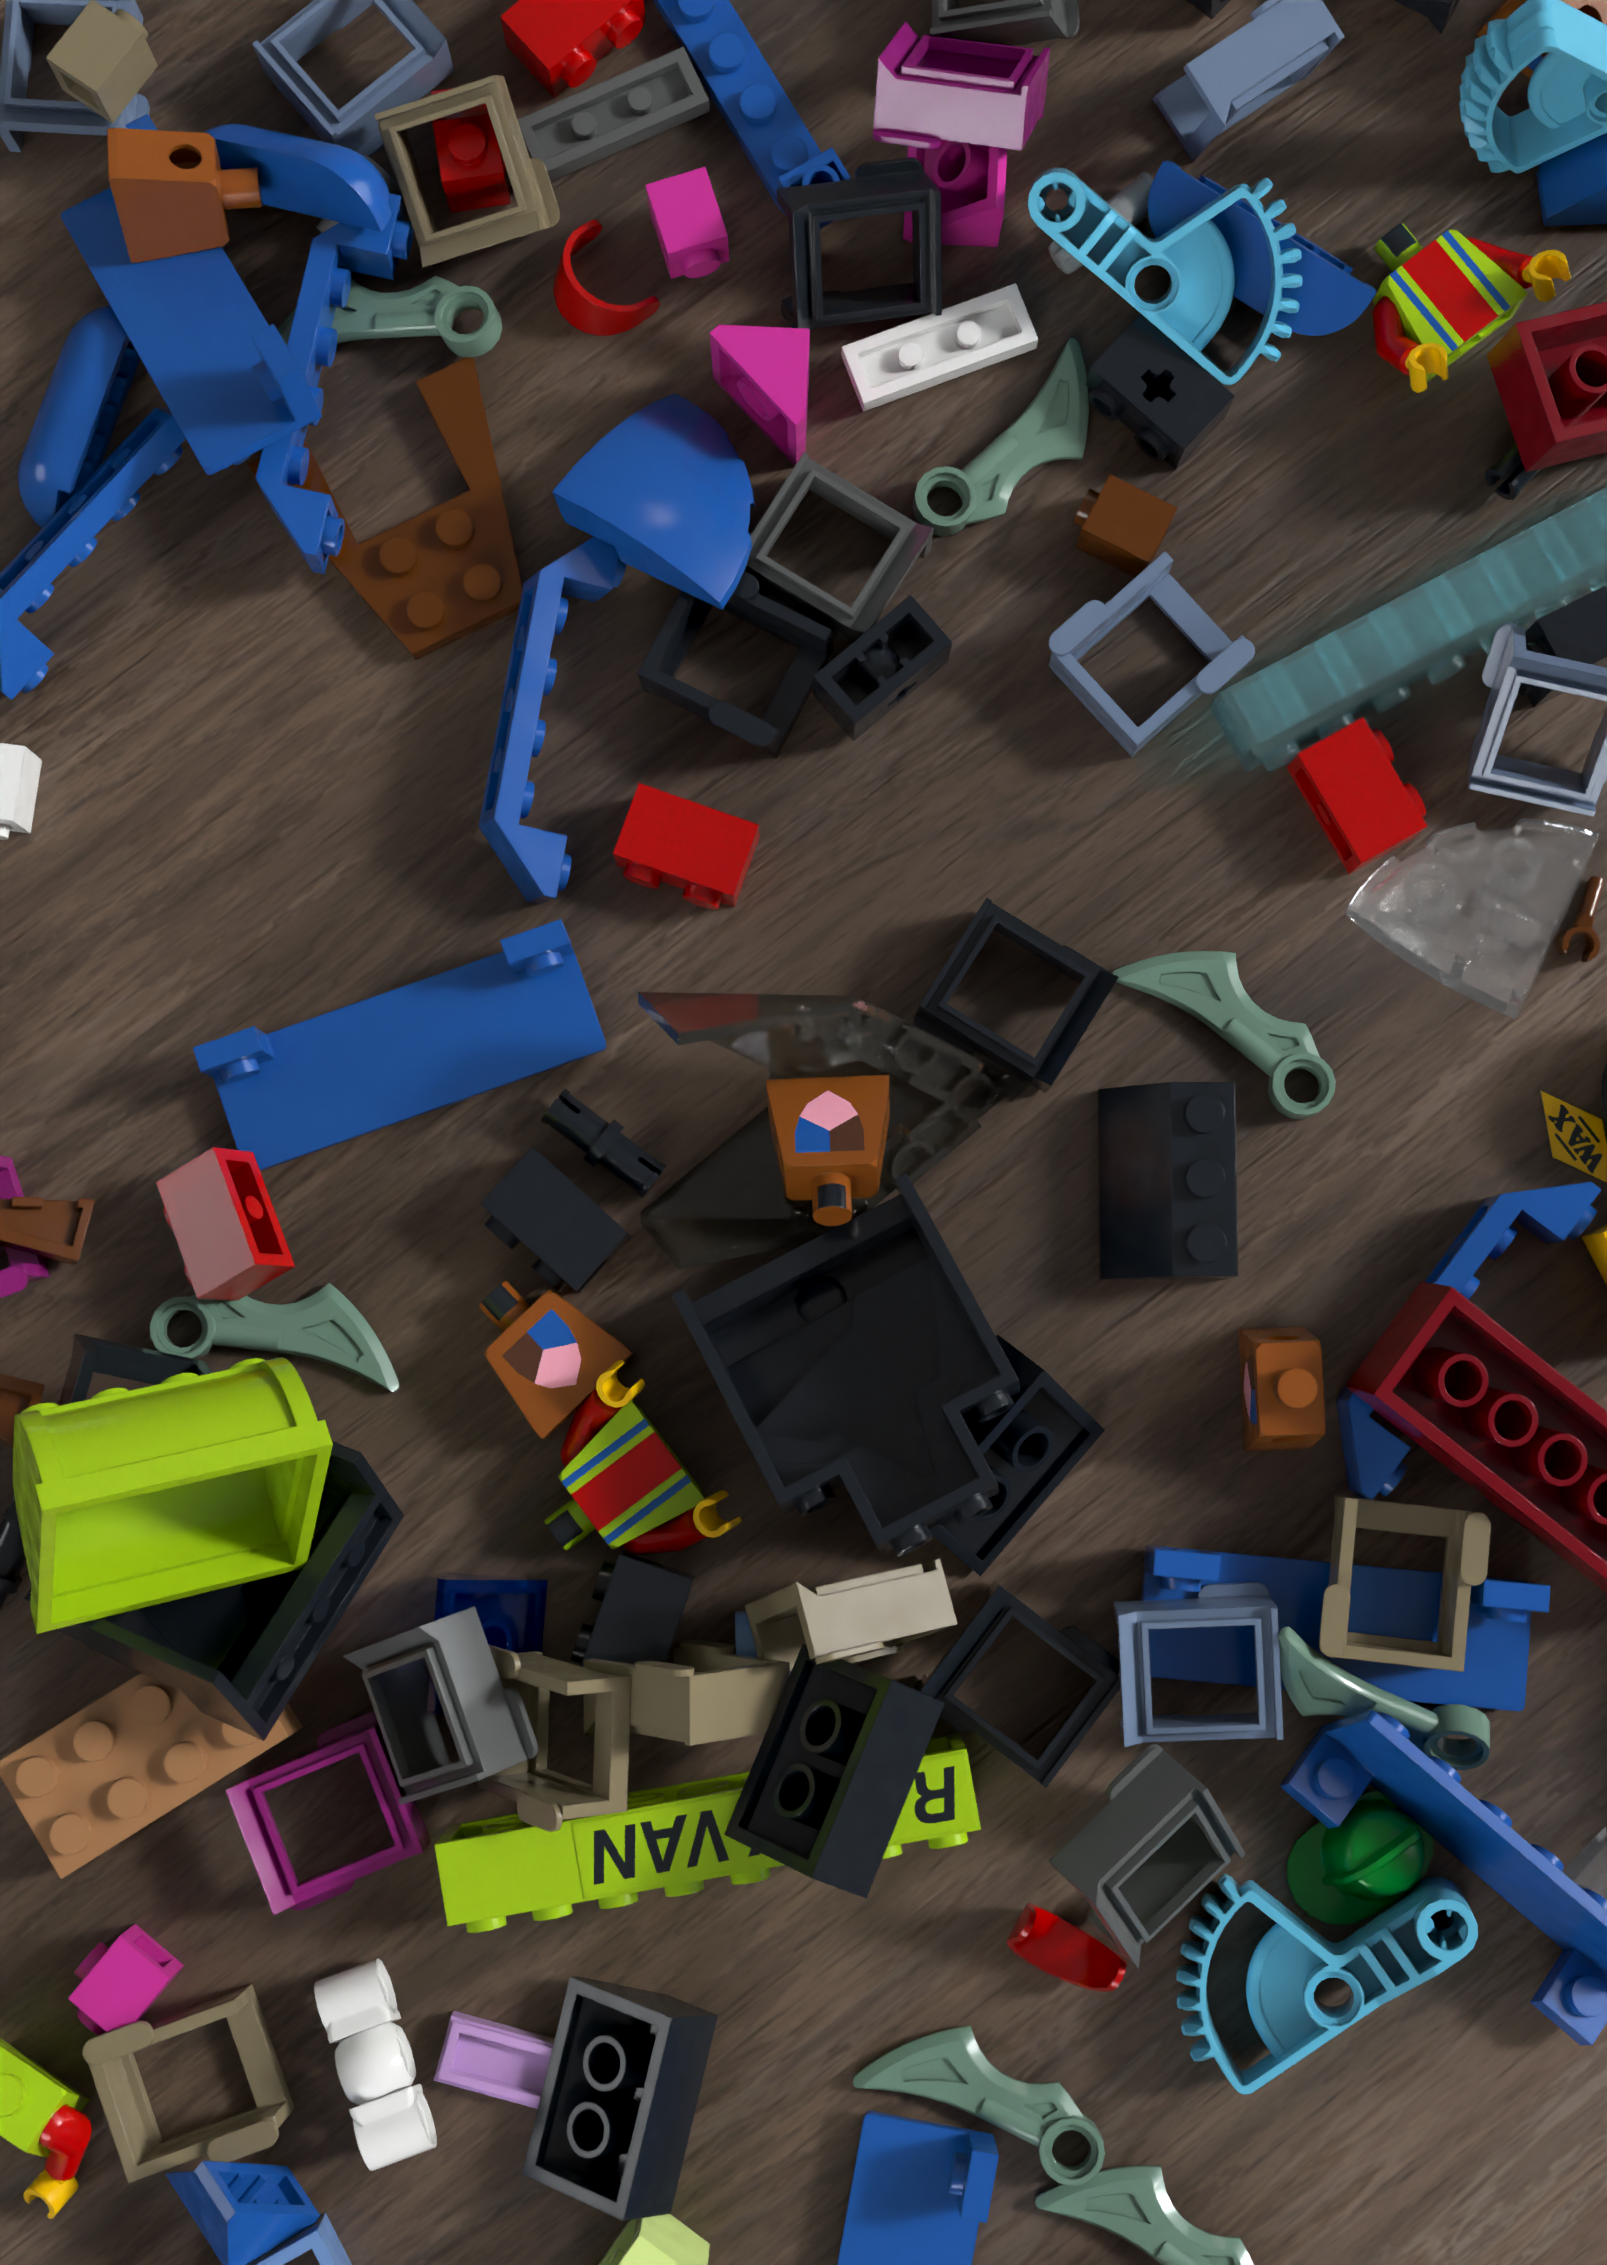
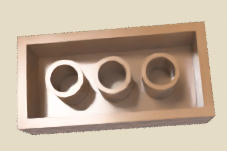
(123, 1767)

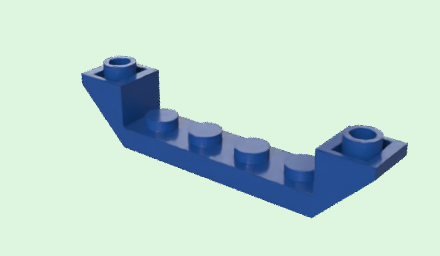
(749, 96)
(306, 514)
(70, 540)
(531, 854)
(1551, 1214)

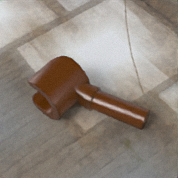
(1584, 922)

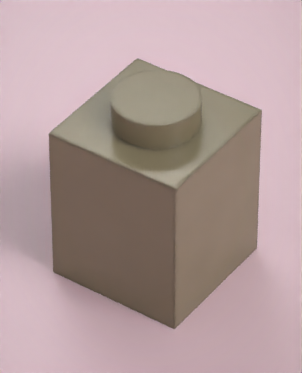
(103, 59)

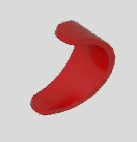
(584, 309)
(1065, 1950)

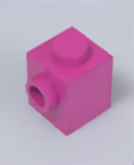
(688, 224)
(122, 1980)

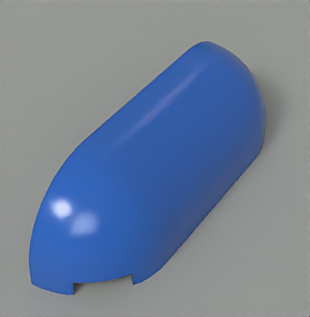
(307, 175)
(1328, 293)
(77, 413)

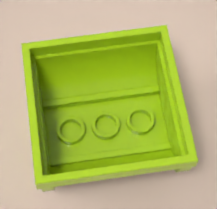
(167, 1490)

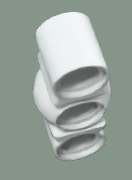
(375, 2064)

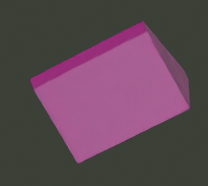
(971, 191)
(767, 378)

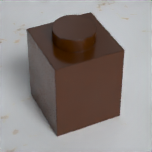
(1123, 525)

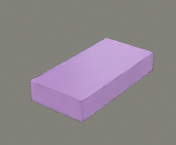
(494, 2059)

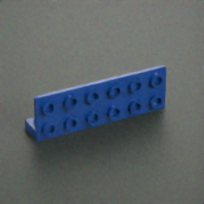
(197, 337)
(406, 1049)
(1381, 1603)
(1479, 1834)
(917, 2193)

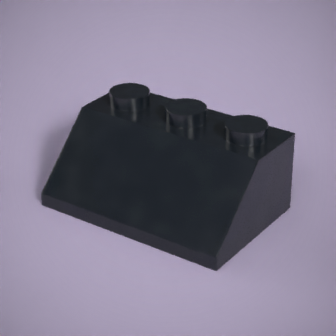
(1167, 1181)
(1029, 1456)
(834, 1771)
(619, 2097)

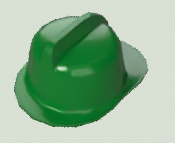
(1360, 1864)

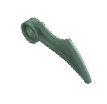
(415, 313)
(1046, 431)
(1212, 992)
(316, 1328)
(1326, 1689)
(956, 2072)
(1138, 2209)

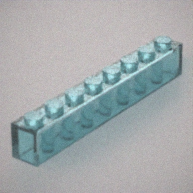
(1414, 637)

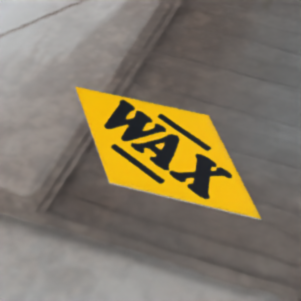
(1576, 1137)

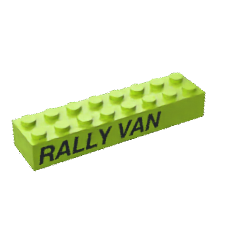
(663, 1840)

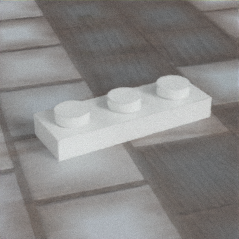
(939, 347)

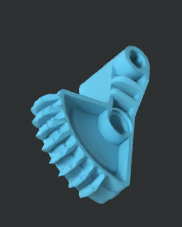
(1563, 93)
(1190, 252)
(1292, 1958)

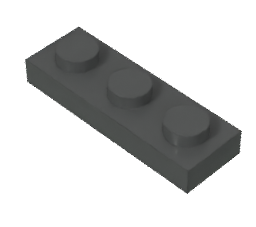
(615, 114)

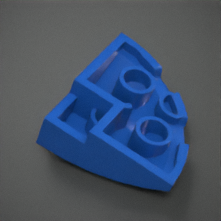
(667, 498)

